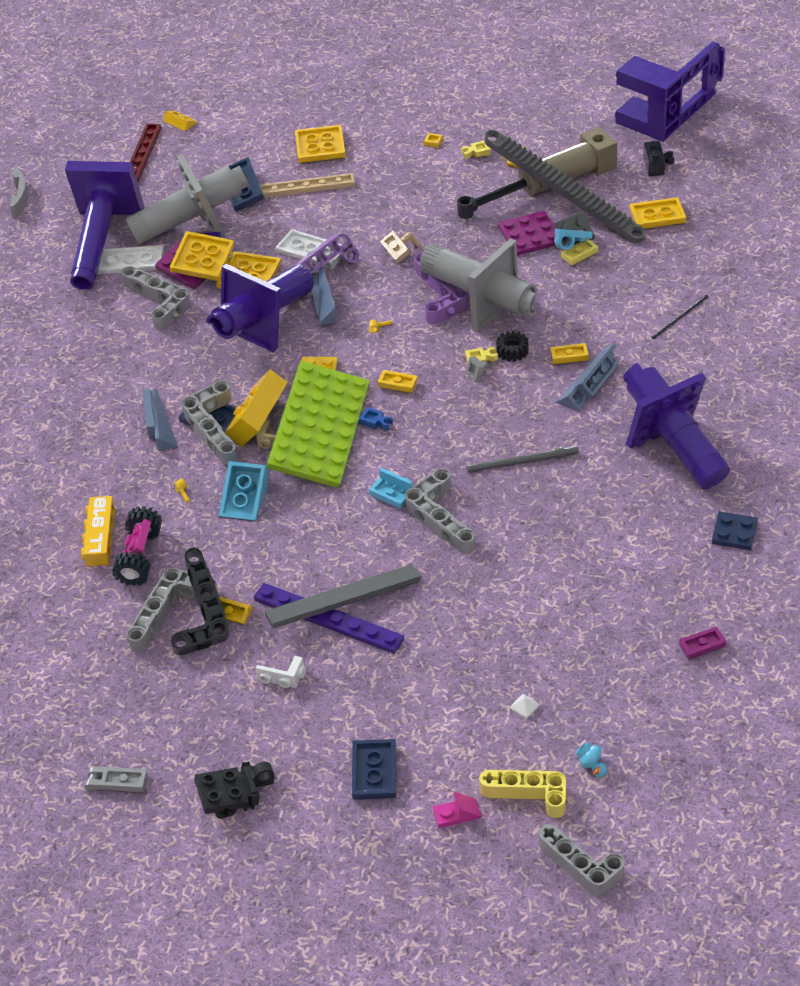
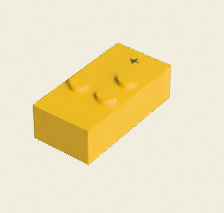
(255, 408)

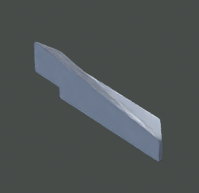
(323, 299)
(590, 379)
(157, 421)

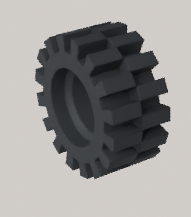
(512, 352)

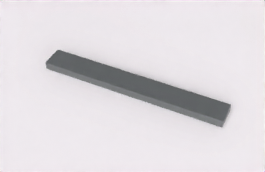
(342, 596)

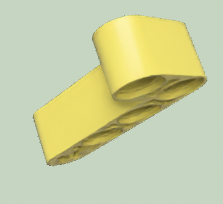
(517, 785)

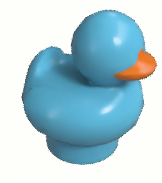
(588, 758)

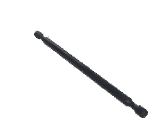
(679, 317)

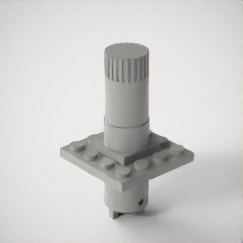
(193, 200)
(489, 284)

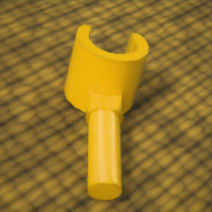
(374, 325)
(180, 486)

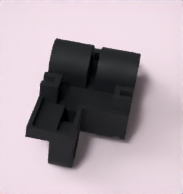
(229, 789)

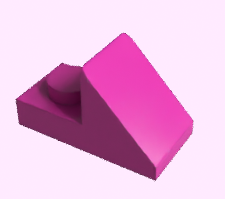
(460, 810)

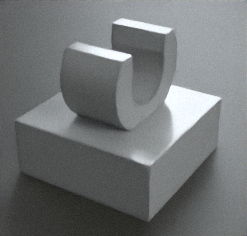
(475, 368)

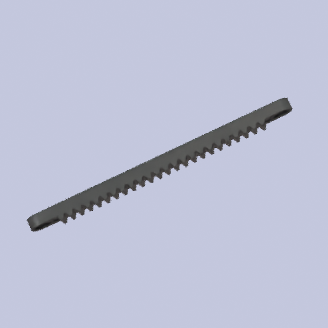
(564, 186)

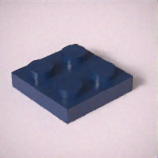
(734, 530)

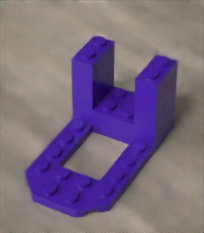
(664, 110)

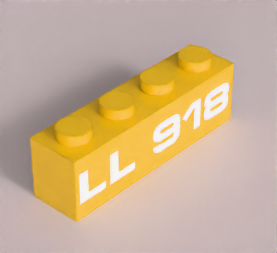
(99, 531)

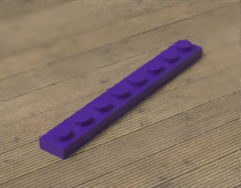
(335, 620)

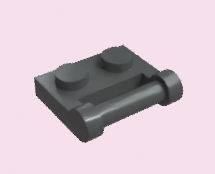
(574, 222)

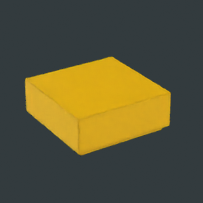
(433, 140)

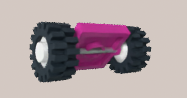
(129, 565)

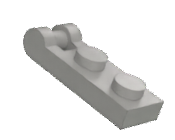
(116, 779)

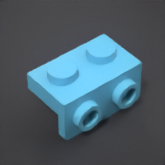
(391, 488)

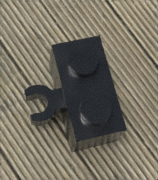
(655, 159)

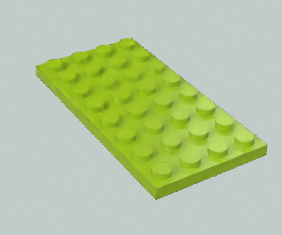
(318, 424)

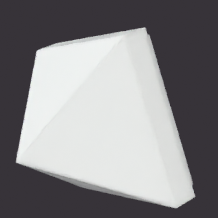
(524, 706)

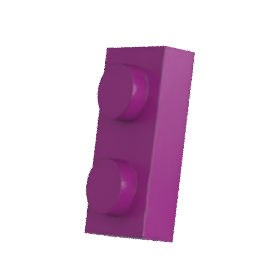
(702, 643)

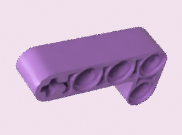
(335, 249)

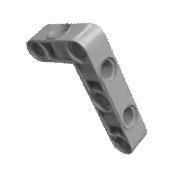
(174, 298)
(196, 412)
(421, 503)
(158, 605)

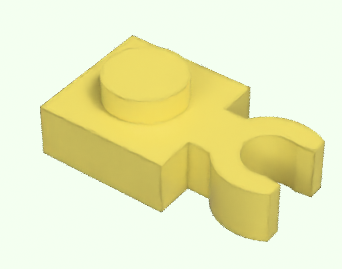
(478, 149)
(489, 354)

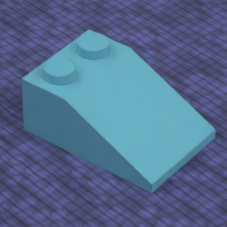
(244, 490)

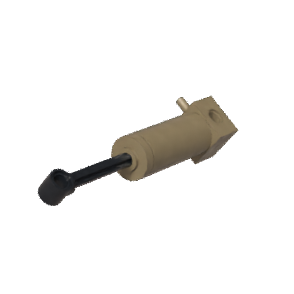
(594, 153)

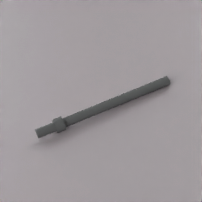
(559, 452)

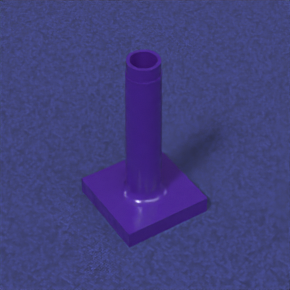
(99, 193)

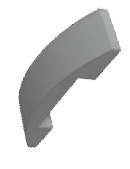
(19, 202)

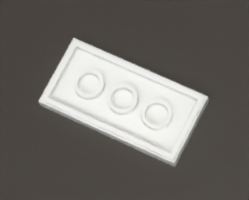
(300, 244)
(139, 257)

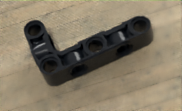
(211, 609)

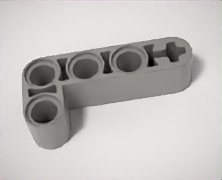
(555, 842)

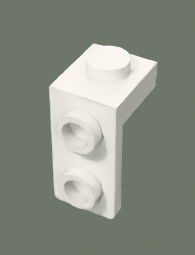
(283, 678)

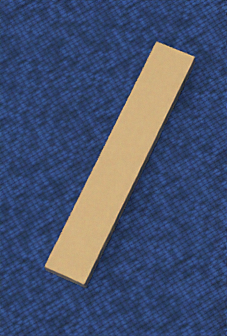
(308, 185)

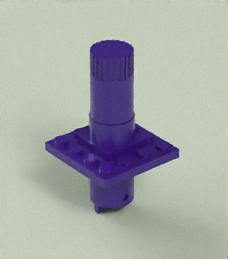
(253, 306)
(670, 413)

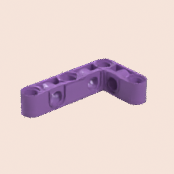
(452, 300)

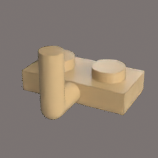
(396, 246)

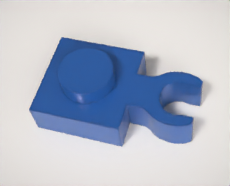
(374, 418)

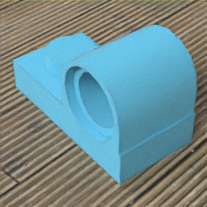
(570, 235)

